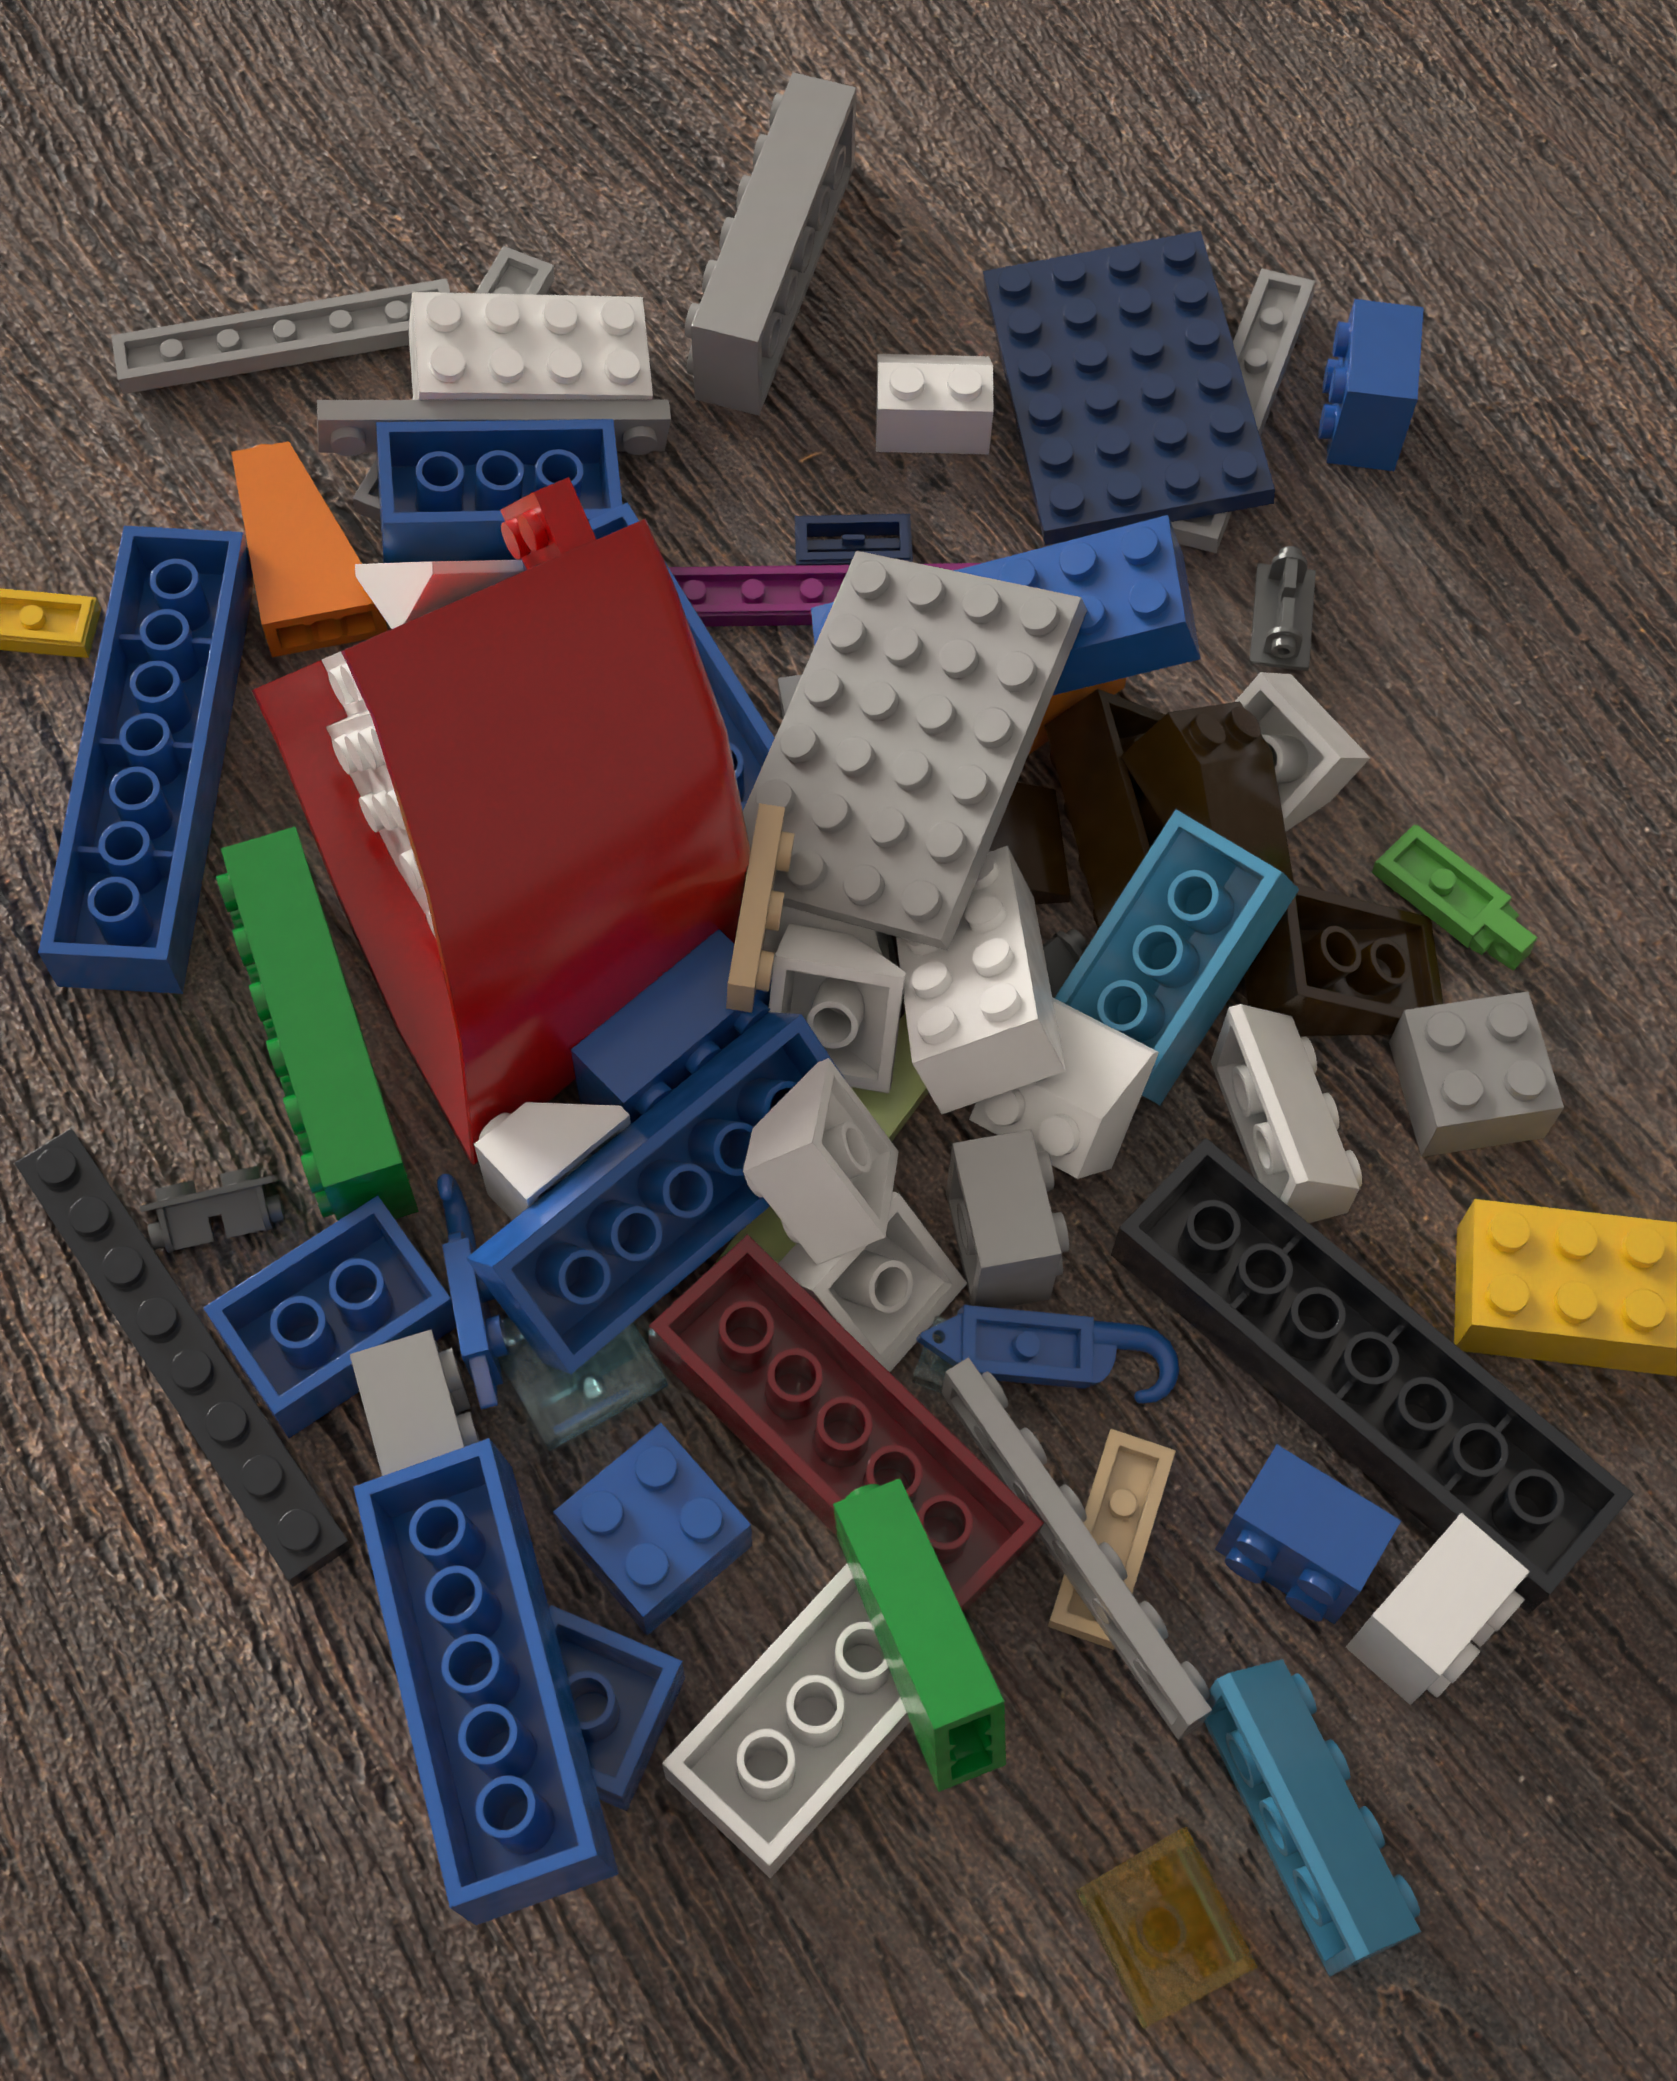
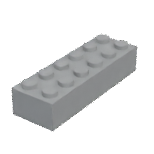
(772, 244)

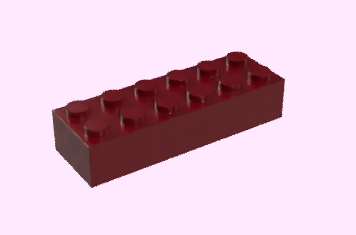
(833, 1414)

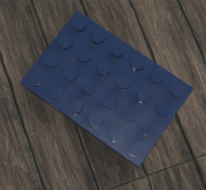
(1126, 387)

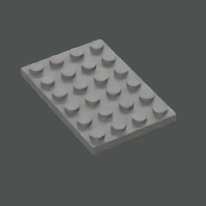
(910, 741)

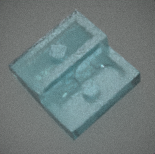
(573, 1403)

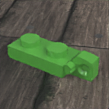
(1455, 896)

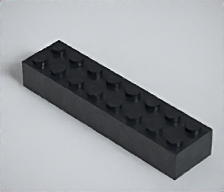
(1366, 1368)

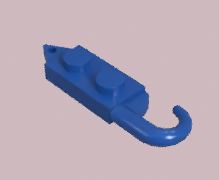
(479, 1335)
(1049, 1347)

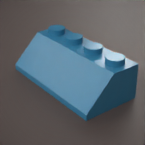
(1178, 944)
(1308, 1815)

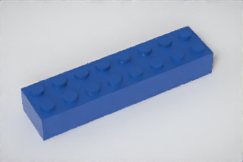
(149, 762)

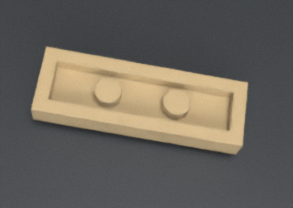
(760, 909)
(1118, 1513)

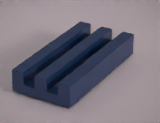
(853, 532)

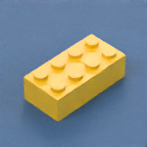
(1567, 1287)

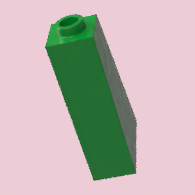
(922, 1634)

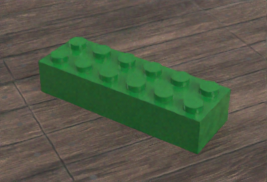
(312, 1028)

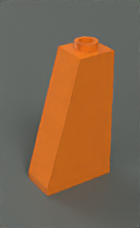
(299, 556)

